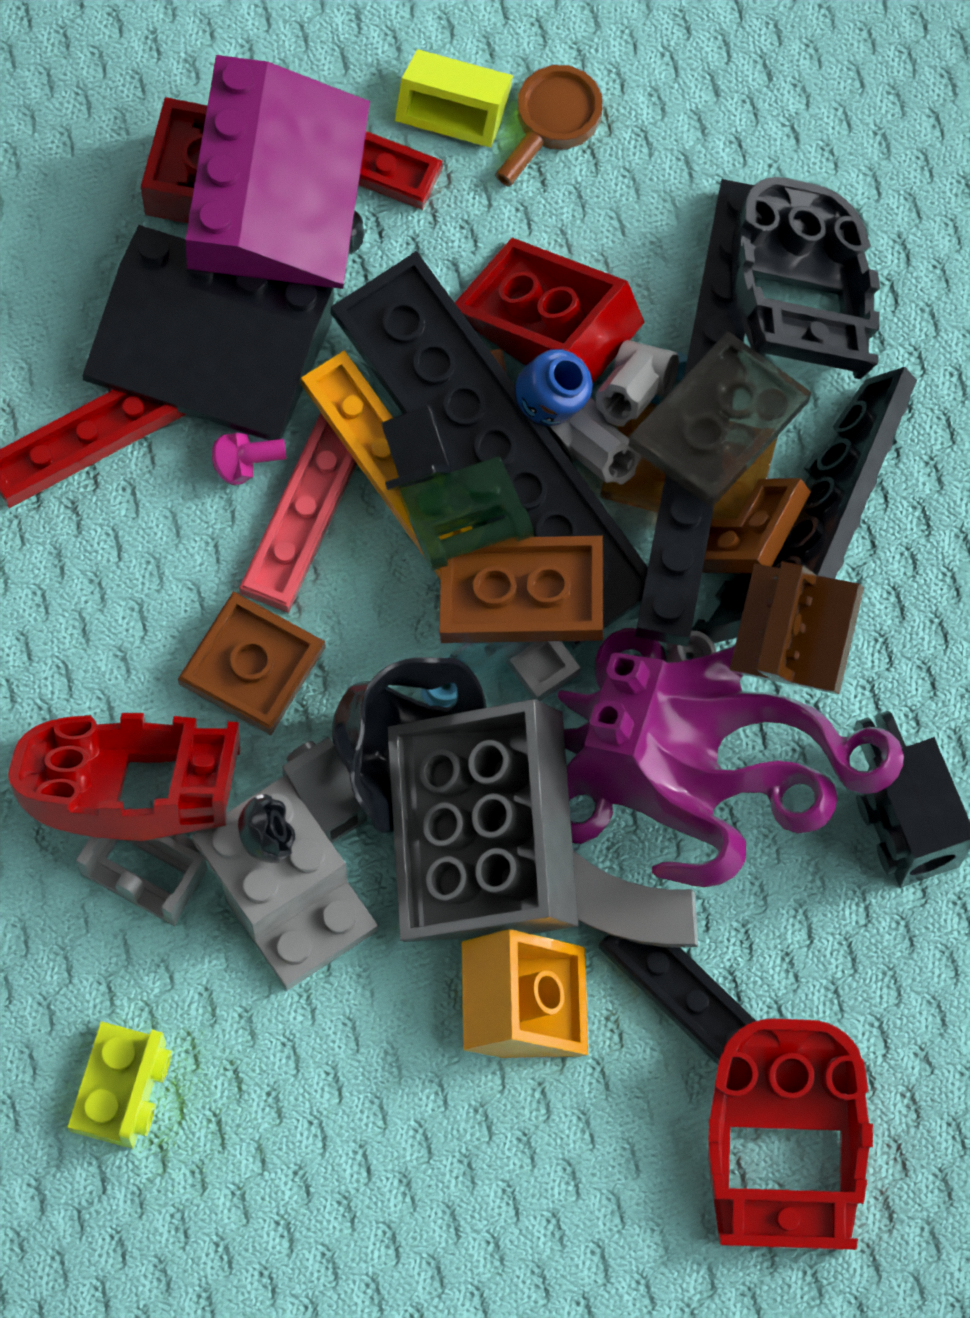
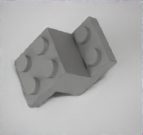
(294, 909)

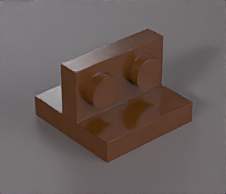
(797, 627)

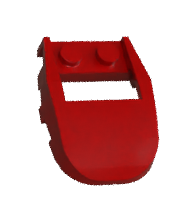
(75, 771)
(799, 1079)

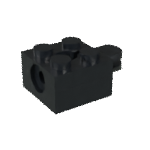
(919, 814)

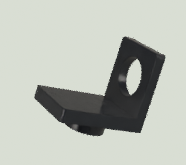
(416, 448)

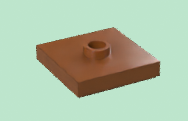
(251, 663)

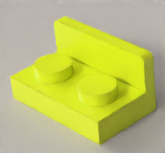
(118, 1085)

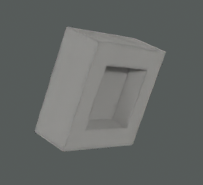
(544, 668)

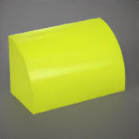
(453, 98)

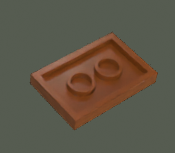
(524, 592)

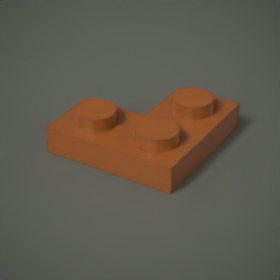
(758, 530)

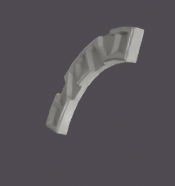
(634, 910)

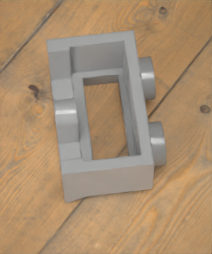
(175, 851)

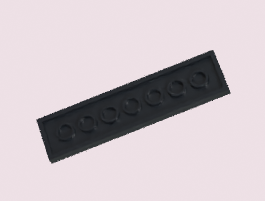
(435, 358)

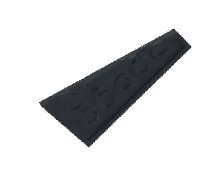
(838, 489)

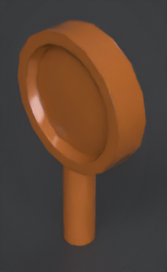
(556, 110)

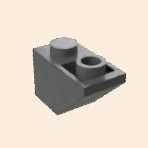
(324, 787)

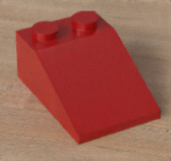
(548, 302)

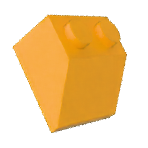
(524, 996)

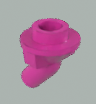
(235, 456)

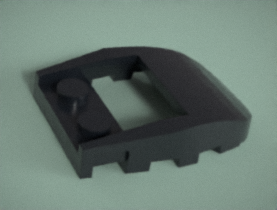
(811, 241)

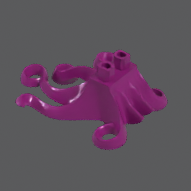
(658, 743)

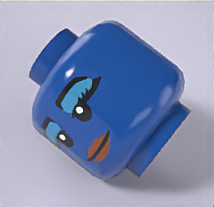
(553, 387)

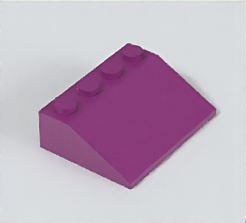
(276, 175)

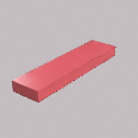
(300, 520)

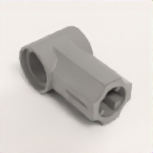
(637, 377)
(596, 445)

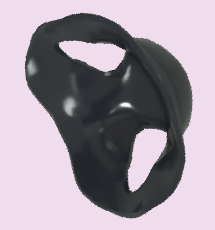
(372, 706)

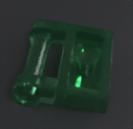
(462, 501)

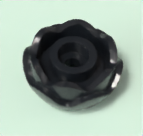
(265, 830)

